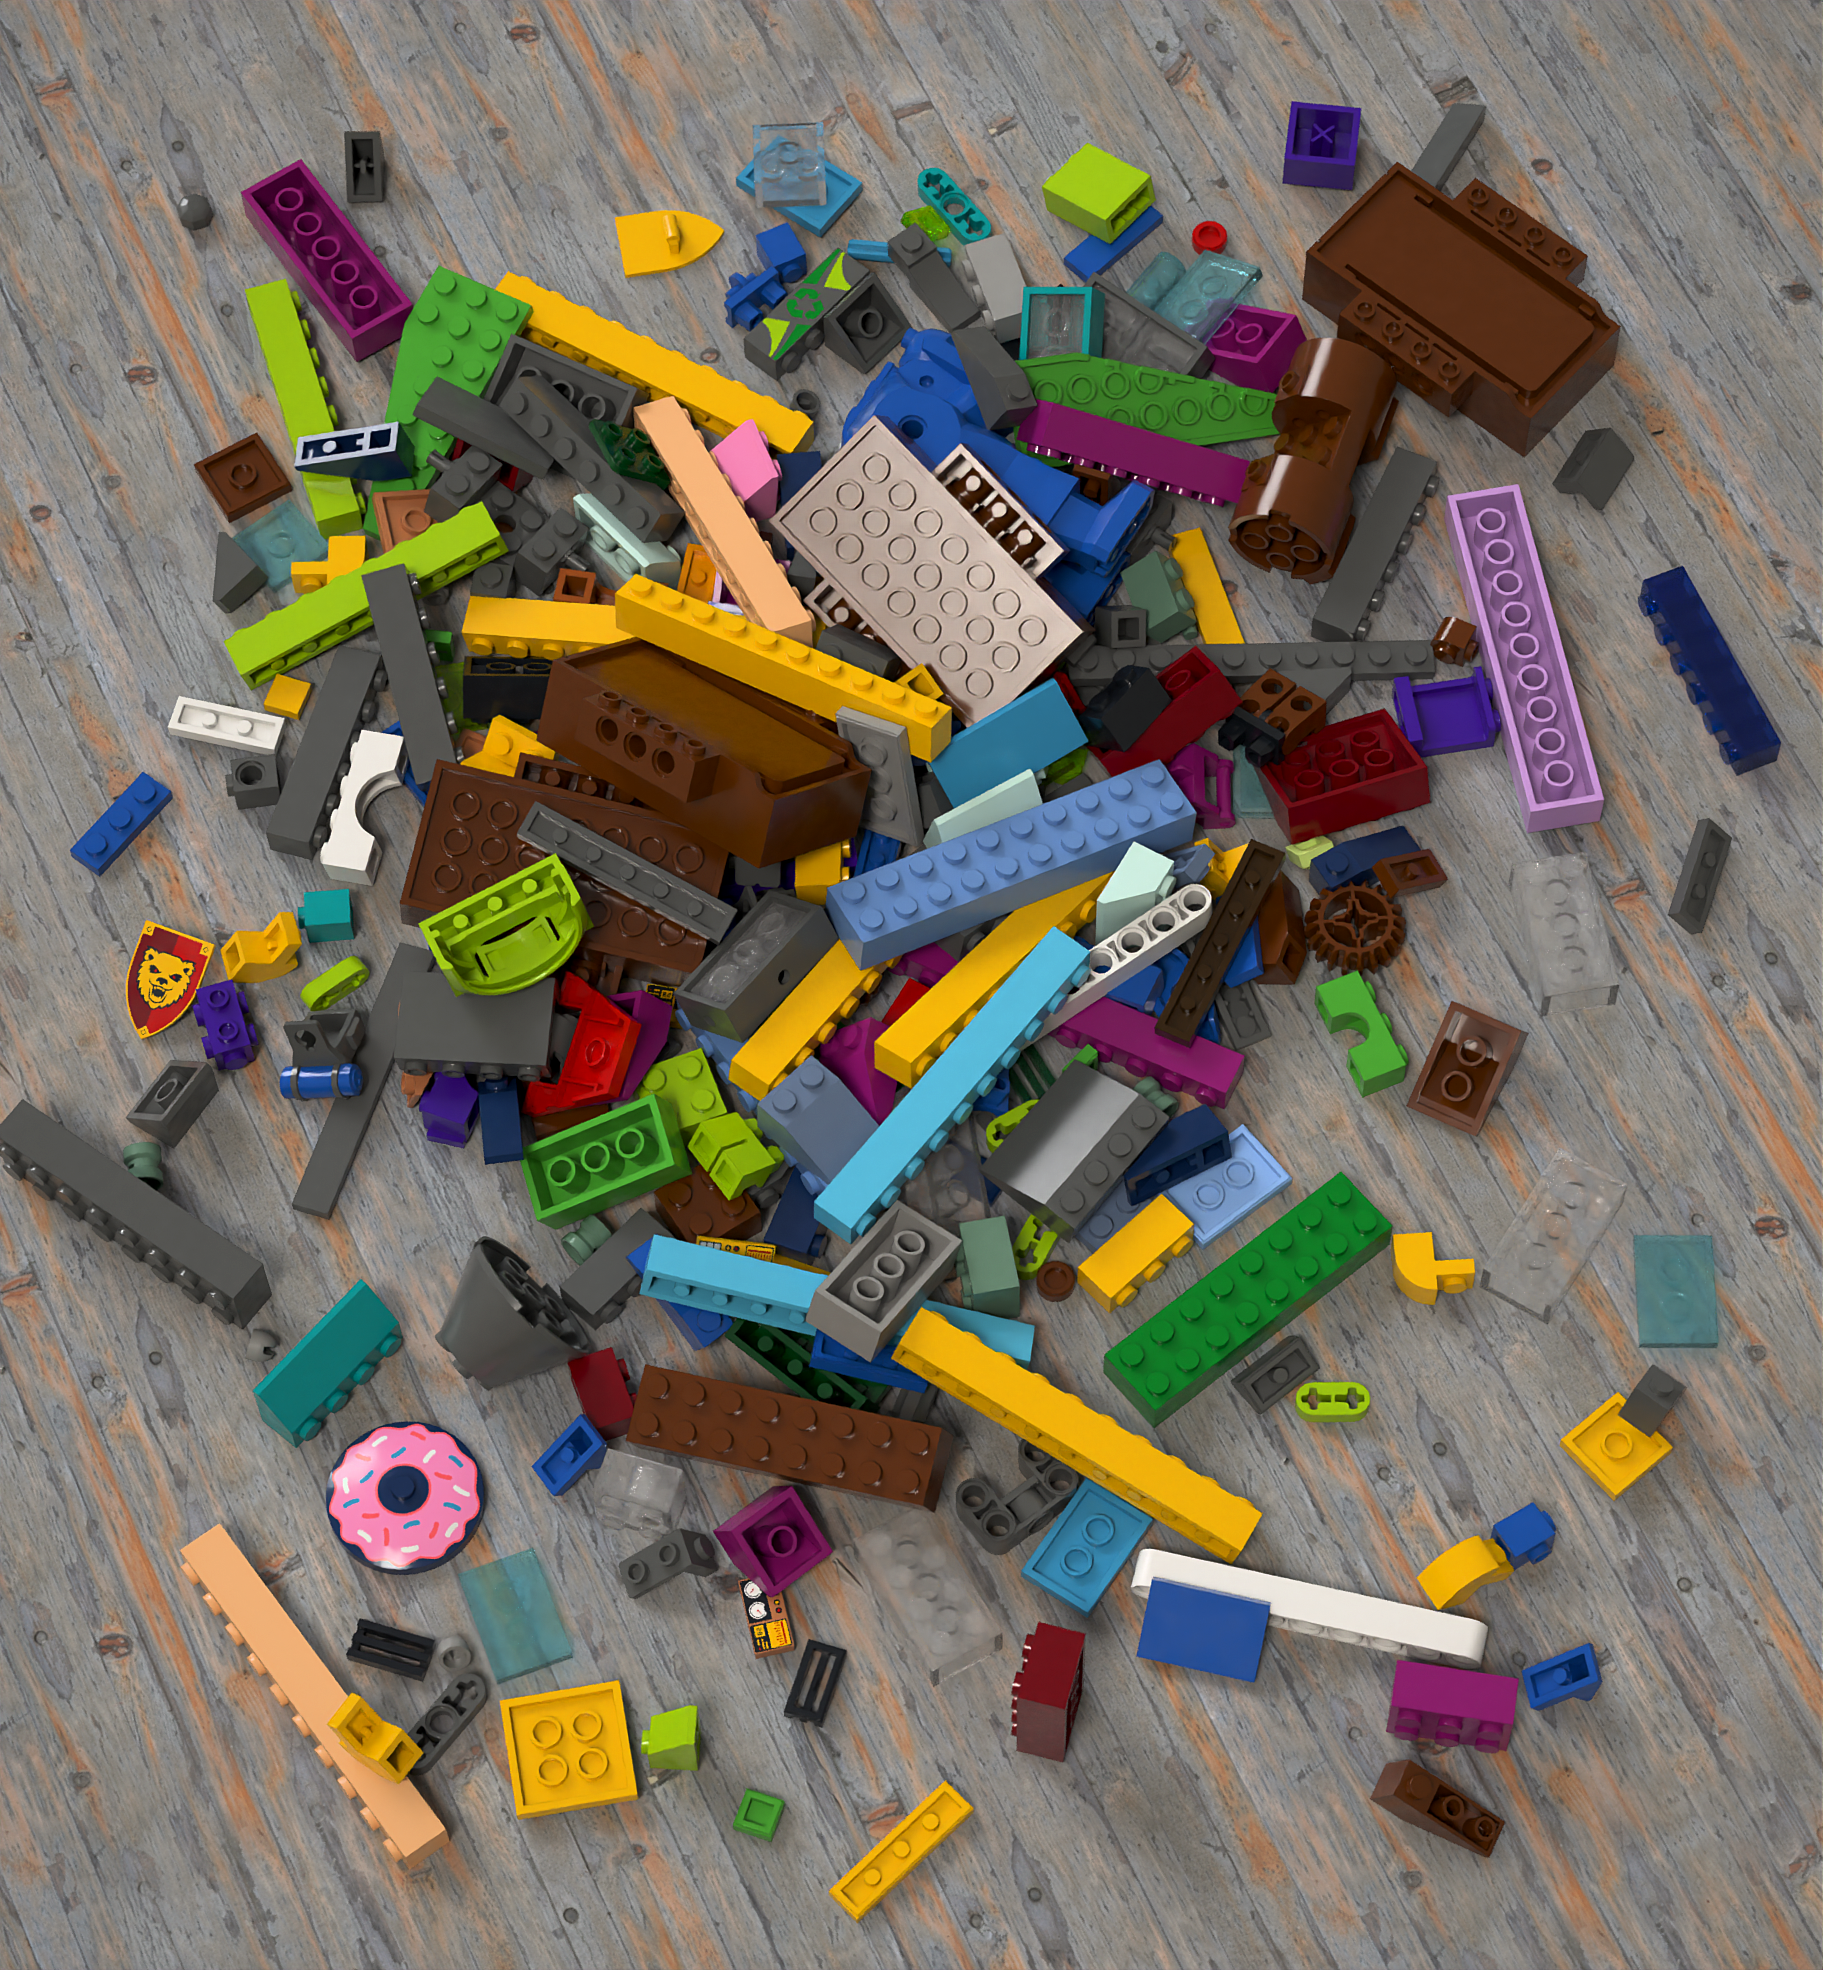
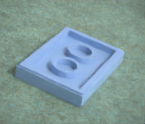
(1231, 1190)

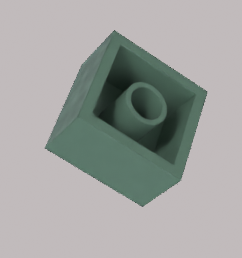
(988, 1268)

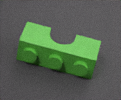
(1351, 1005)

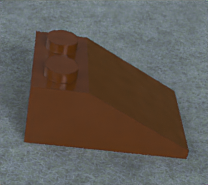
(1466, 1068)

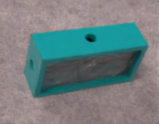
(1061, 321)

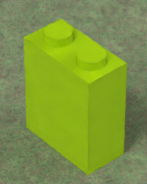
(1098, 193)

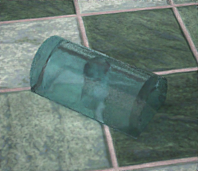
(1157, 280)

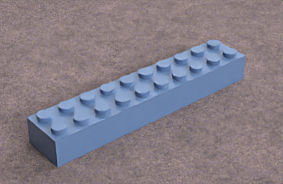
(1007, 864)

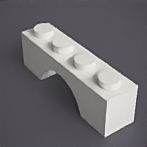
(376, 765)

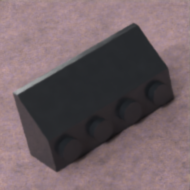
(504, 688)

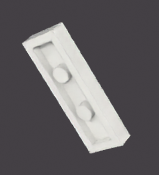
(227, 726)

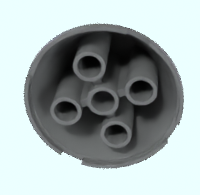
(505, 1322)

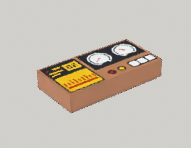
(766, 1620)

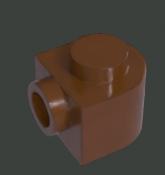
(1455, 641)

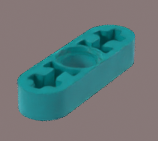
(952, 194)

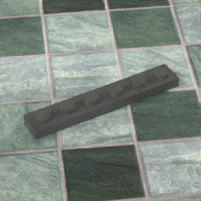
(627, 873)

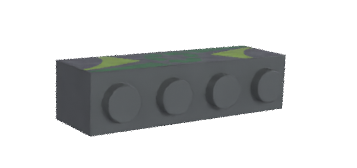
(798, 320)

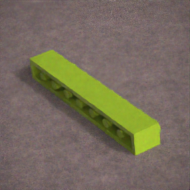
(302, 400)
(342, 608)

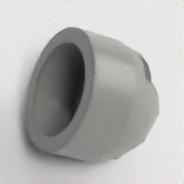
(257, 1344)
(445, 1656)

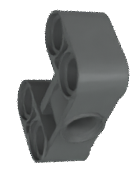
(1024, 1508)

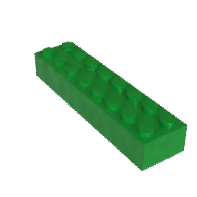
(1247, 1299)

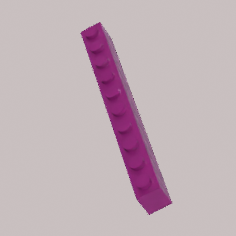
(1120, 1037)

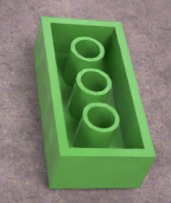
(604, 1161)

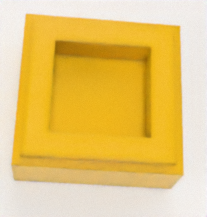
(287, 696)

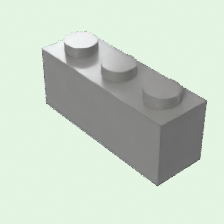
(996, 285)

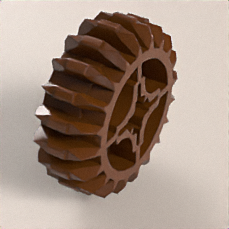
(1326, 934)

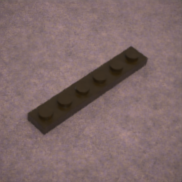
(1220, 943)

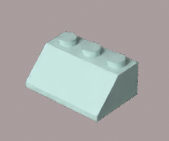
(621, 548)
(990, 807)
(1134, 888)

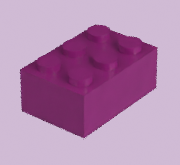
(1452, 1706)

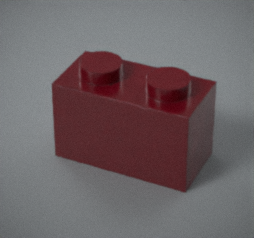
(603, 1393)

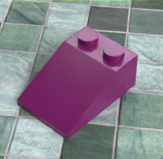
(1255, 347)
(655, 1022)
(853, 1061)

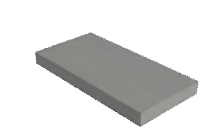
(891, 795)

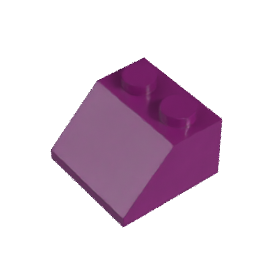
(773, 1540)

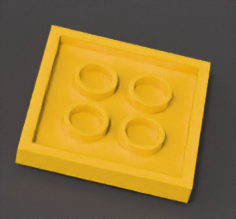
(568, 1750)

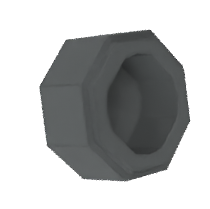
(194, 211)

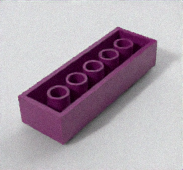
(327, 259)
(1133, 453)

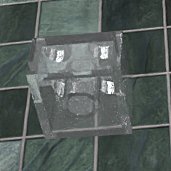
(789, 165)
(639, 1495)

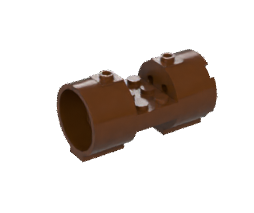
(1330, 419)

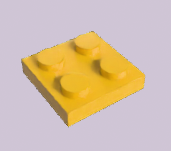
(1613, 1449)

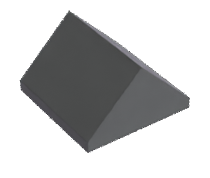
(865, 325)
(175, 1100)

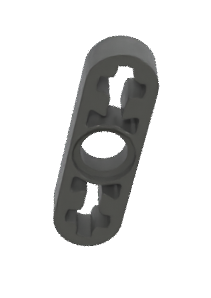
(468, 1707)

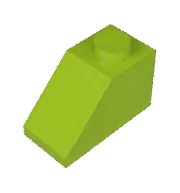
(673, 1739)

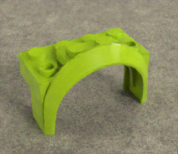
(522, 956)

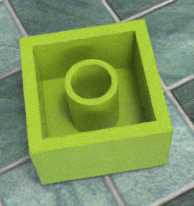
(688, 1086)

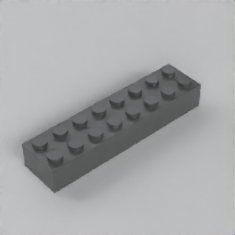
(133, 1215)

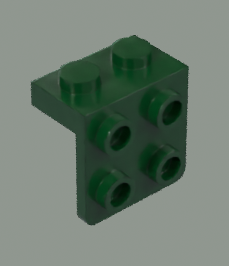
(629, 452)

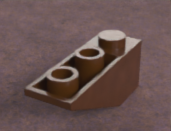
(1281, 934)
(1436, 1807)

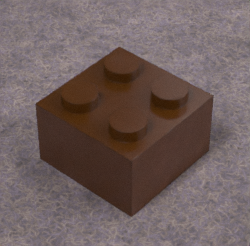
(699, 1208)

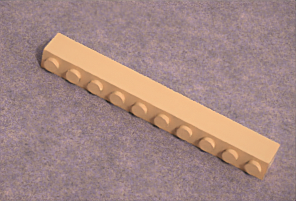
(722, 523)
(308, 1689)

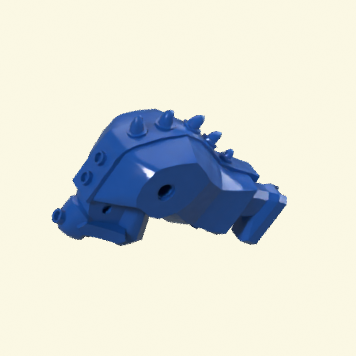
(938, 411)

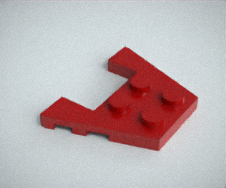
(596, 1054)

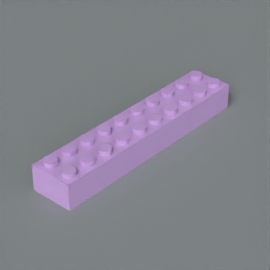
(1523, 659)

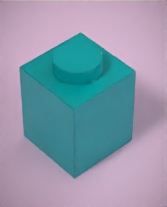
(327, 915)

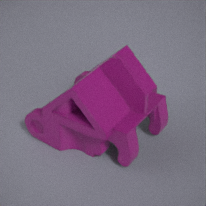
(1189, 772)

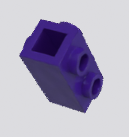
(228, 1035)

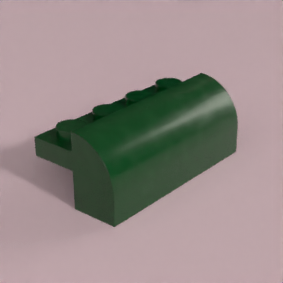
(788, 1358)

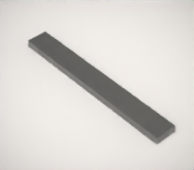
(351, 1116)

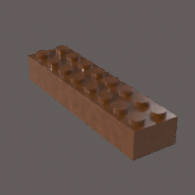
(790, 1438)

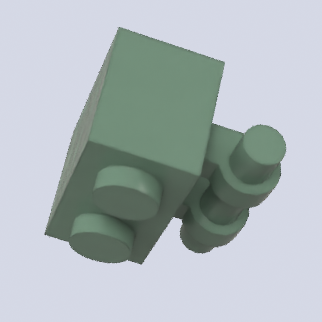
(1157, 587)

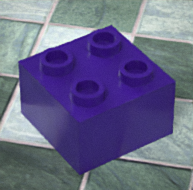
(1321, 145)

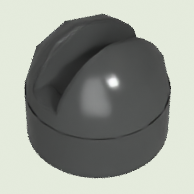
(805, 400)

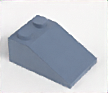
(815, 1119)

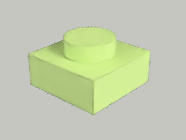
(1303, 852)

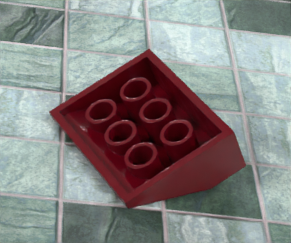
(1345, 778)

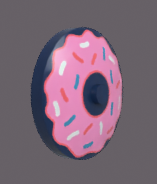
(405, 1498)

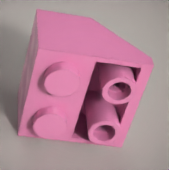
(750, 470)

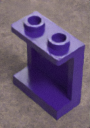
(1446, 714)

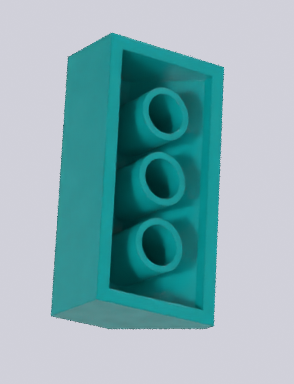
(328, 1365)

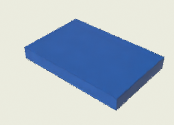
(1203, 1629)

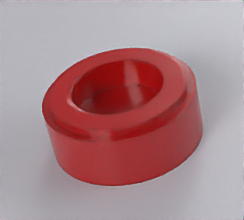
(1210, 237)

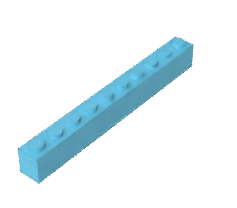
(952, 1086)
(783, 1294)

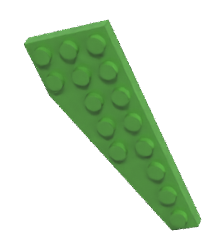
(450, 334)
(1148, 399)

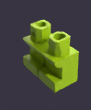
(734, 1153)

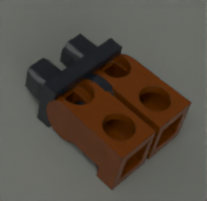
(1271, 721)

